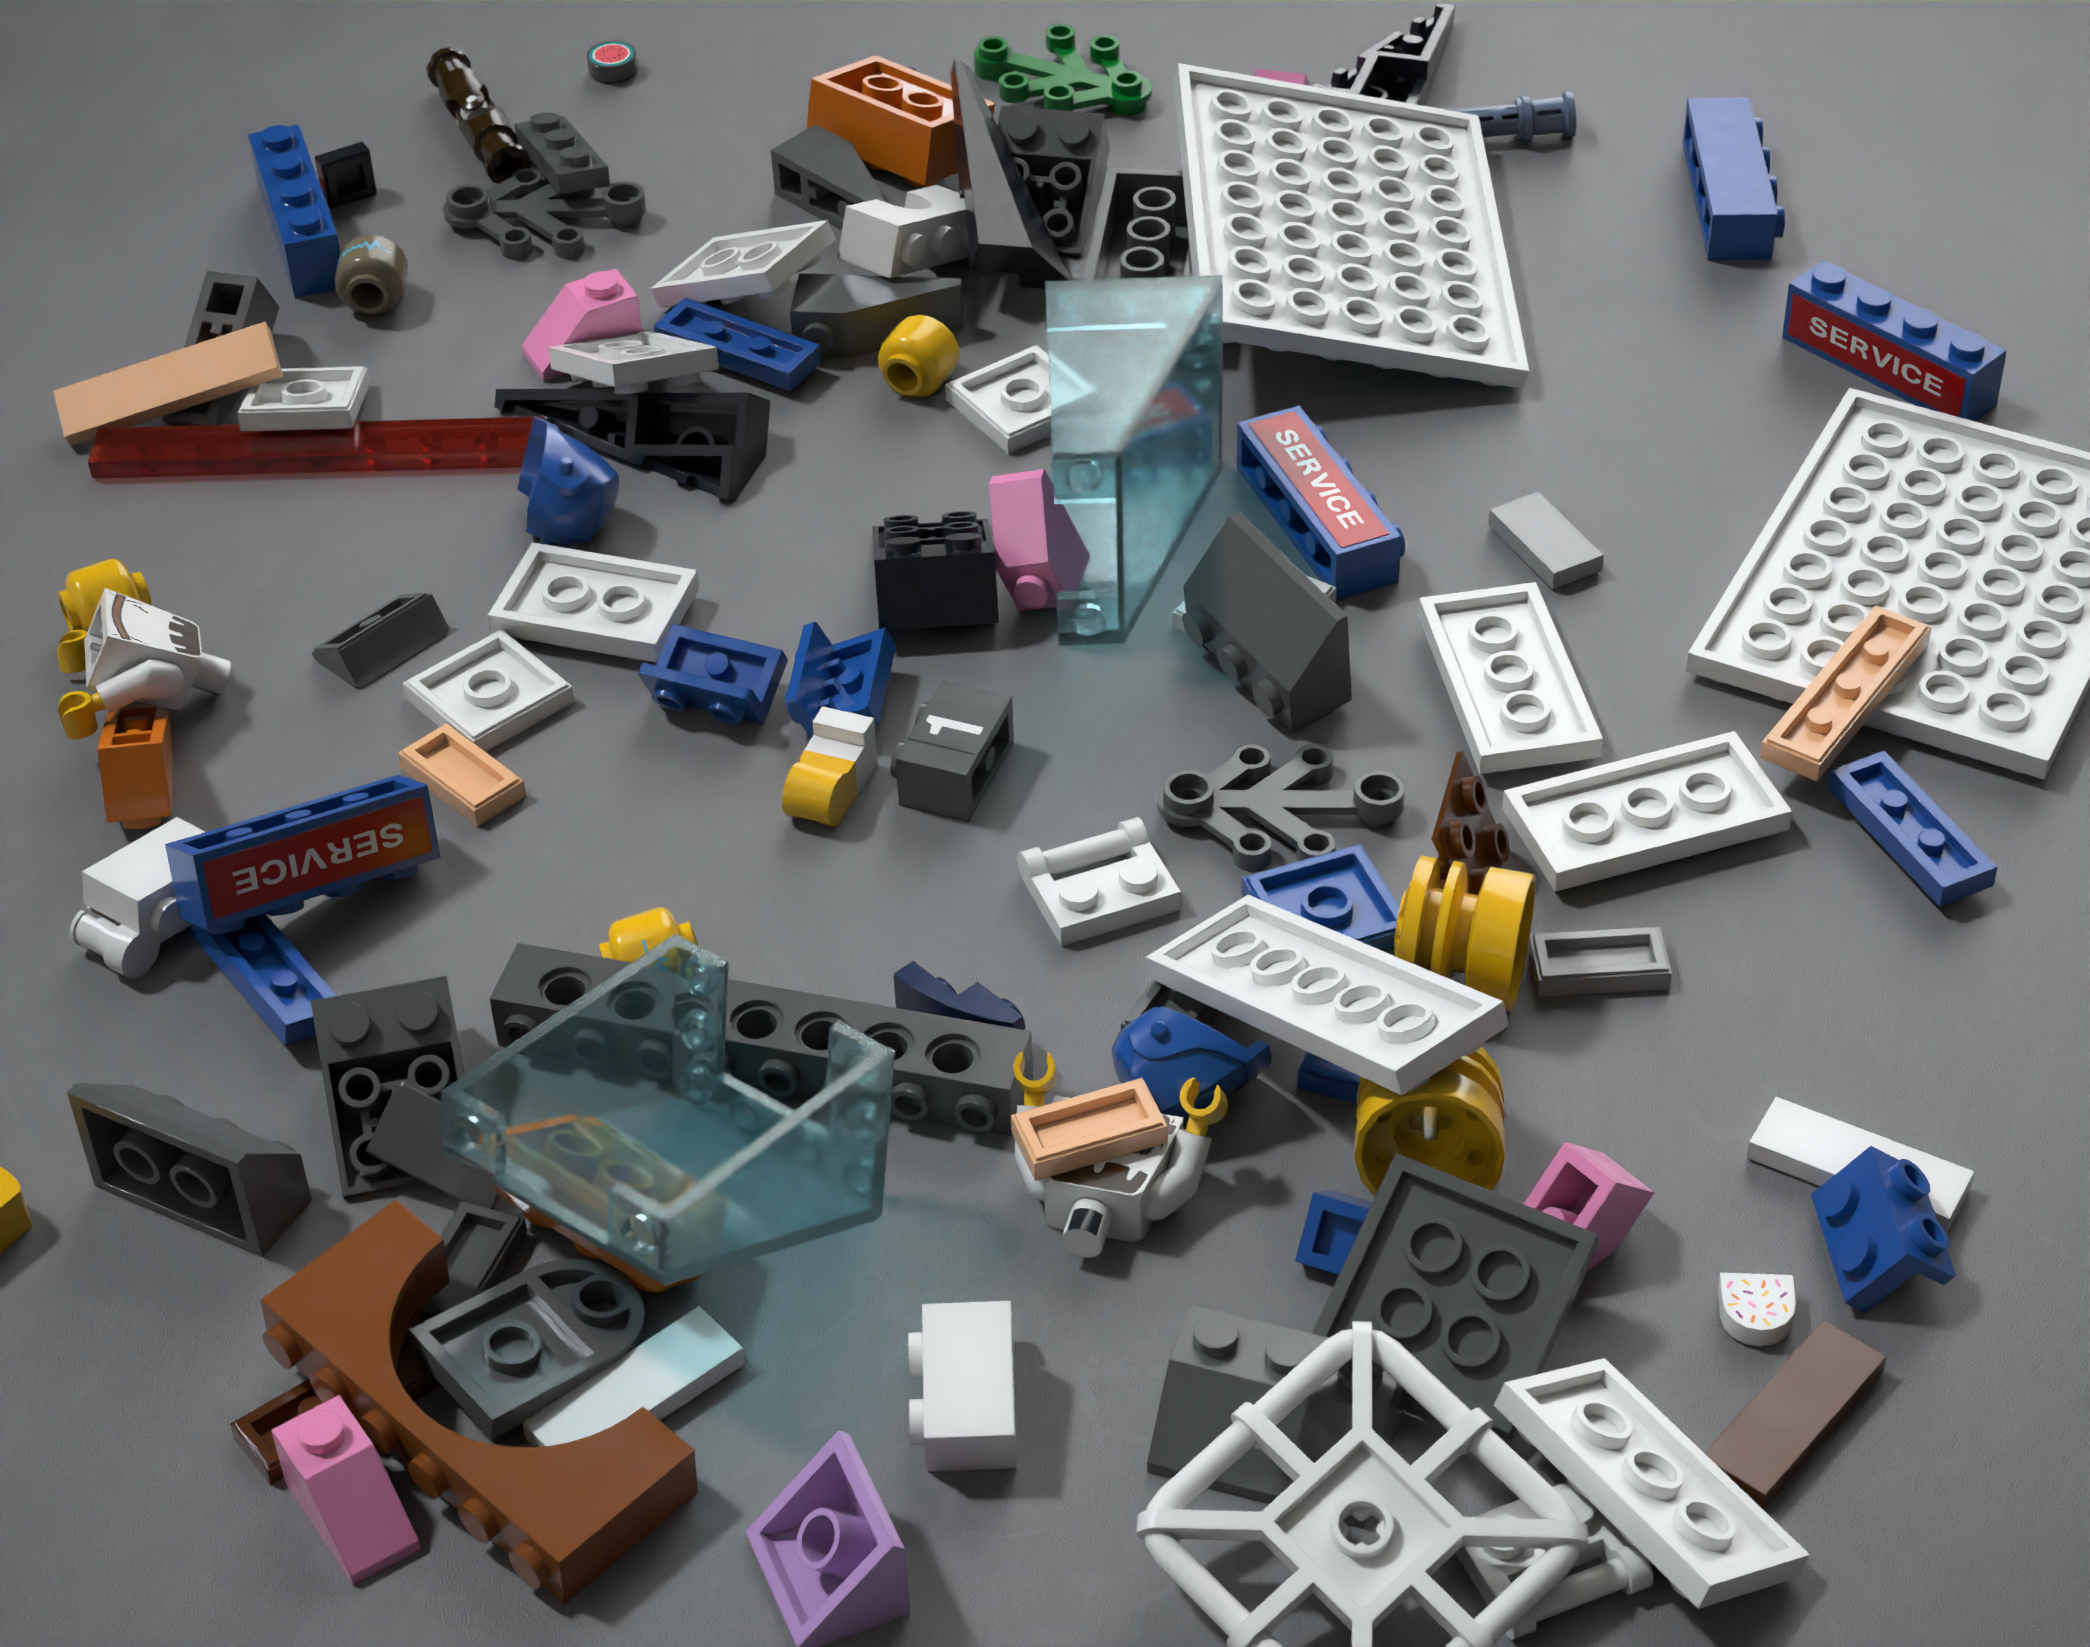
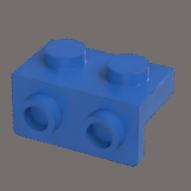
(715, 674)
(839, 676)
(1880, 1227)

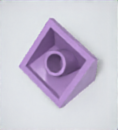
(831, 1550)

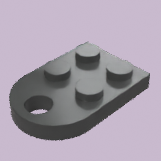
(529, 1340)

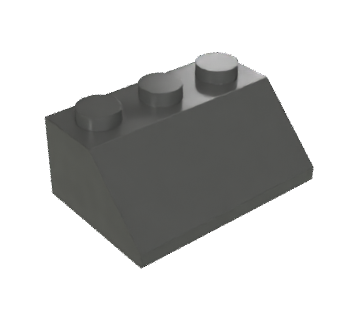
(1269, 626)
(189, 1165)
(1237, 1360)

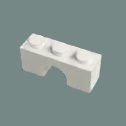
(906, 238)

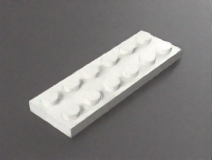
(1328, 993)

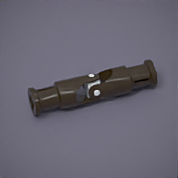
(477, 115)

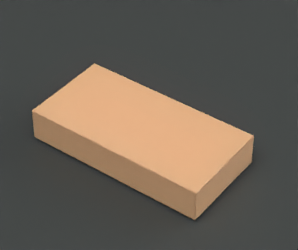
(462, 774)
(1089, 1129)

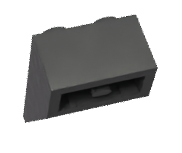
(1062, 167)
(365, 1050)

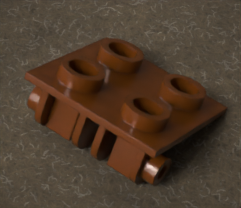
(1467, 828)

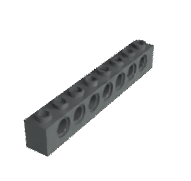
(780, 1039)

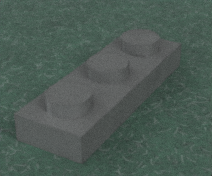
(562, 153)

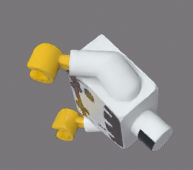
(132, 657)
(1125, 1192)

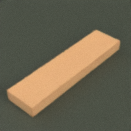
(168, 383)
(1845, 693)

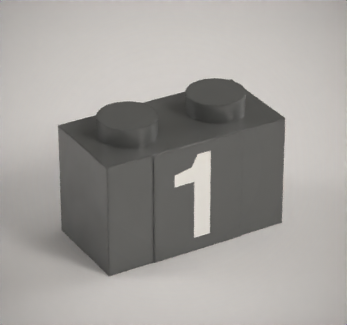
(953, 750)

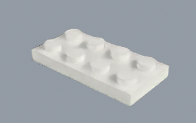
(1509, 678)
(1645, 810)
(1651, 1482)

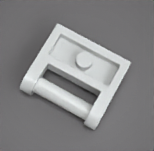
(1104, 896)
(1498, 1567)

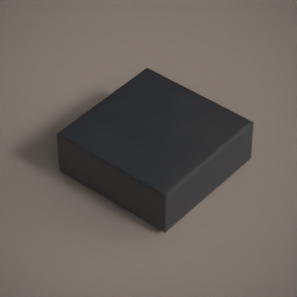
(346, 174)

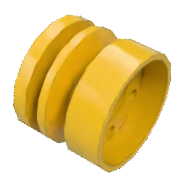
(1466, 931)
(1443, 1124)

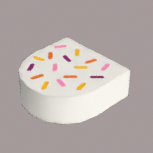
(1756, 1306)

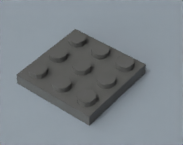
(1460, 1281)

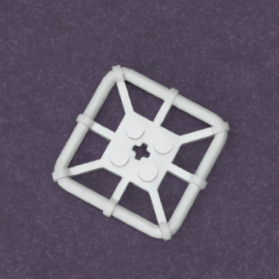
(1361, 1479)

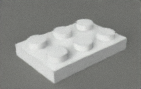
(745, 264)
(633, 360)
(593, 601)

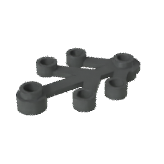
(538, 206)
(1205, 801)

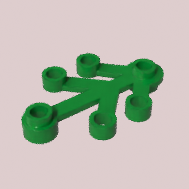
(1121, 89)

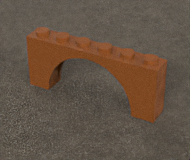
(550, 1508)

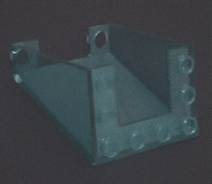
(1131, 433)
(652, 1150)

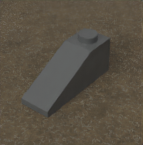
(822, 174)
(224, 306)
(860, 311)

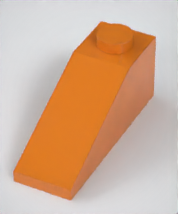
(137, 765)

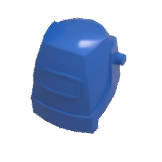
(566, 487)
(1172, 1048)

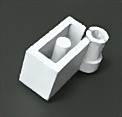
(132, 902)
(966, 1386)

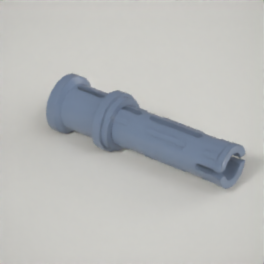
(1528, 117)

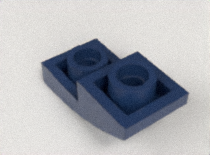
(924, 993)

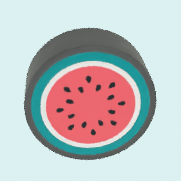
(612, 61)

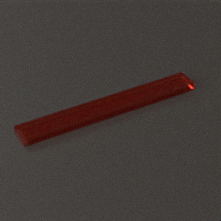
(365, 447)

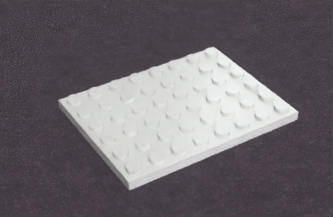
(1347, 226)
(1945, 528)

